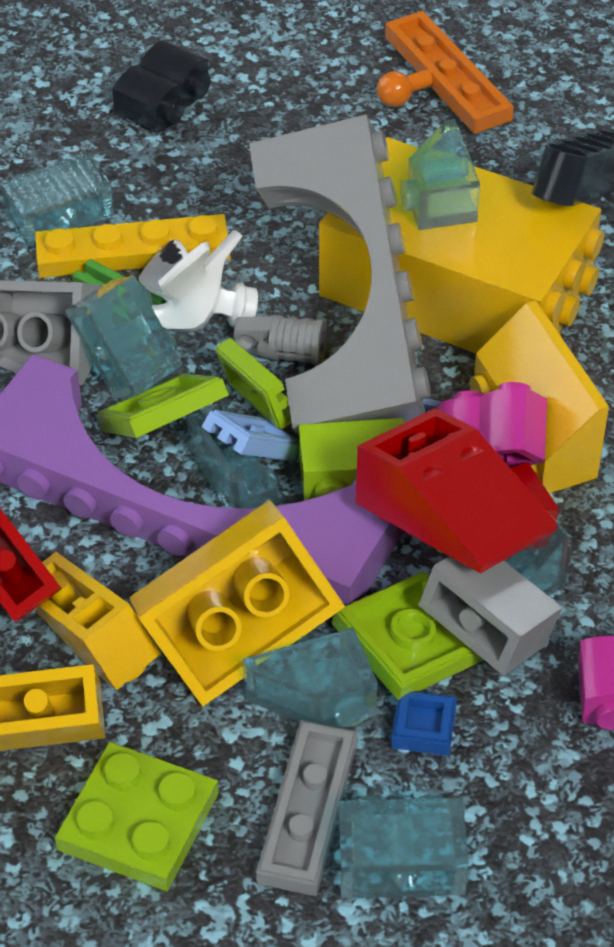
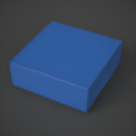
(424, 723)

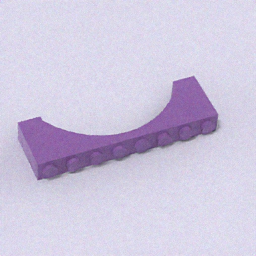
(56, 461)

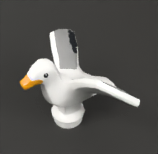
(194, 286)

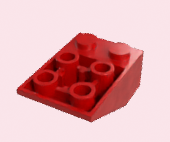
(449, 491)

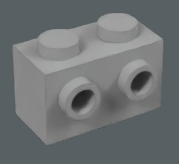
(491, 612)

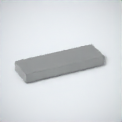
(307, 808)

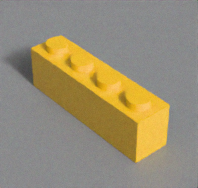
(50, 707)

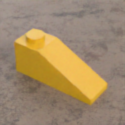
(97, 624)

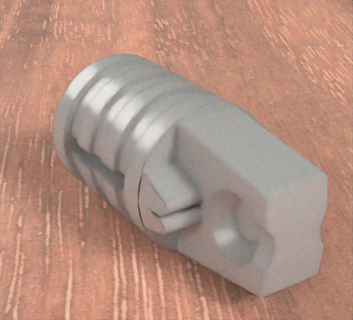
(283, 338)

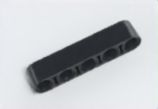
(576, 169)

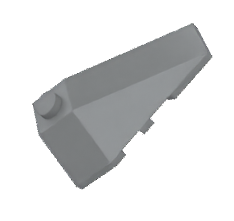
(38, 325)

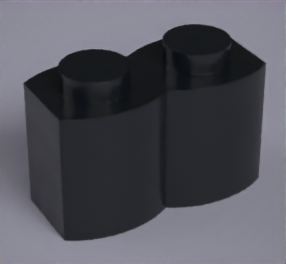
(161, 86)

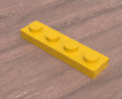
(124, 244)

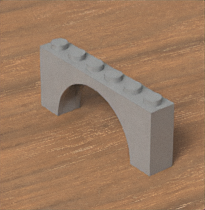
(342, 174)

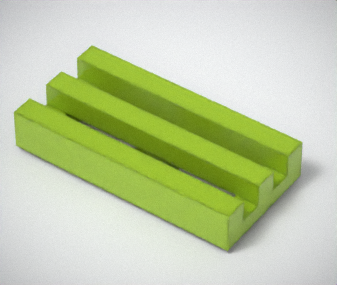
(254, 383)

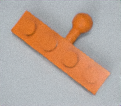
(443, 69)

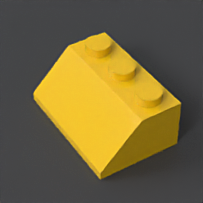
(535, 354)
(234, 601)

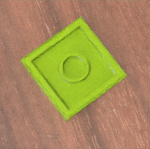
(161, 404)
(404, 641)

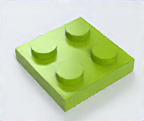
(137, 816)

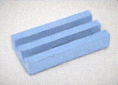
(252, 435)

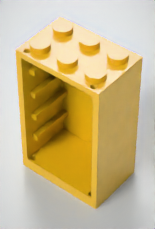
(478, 272)

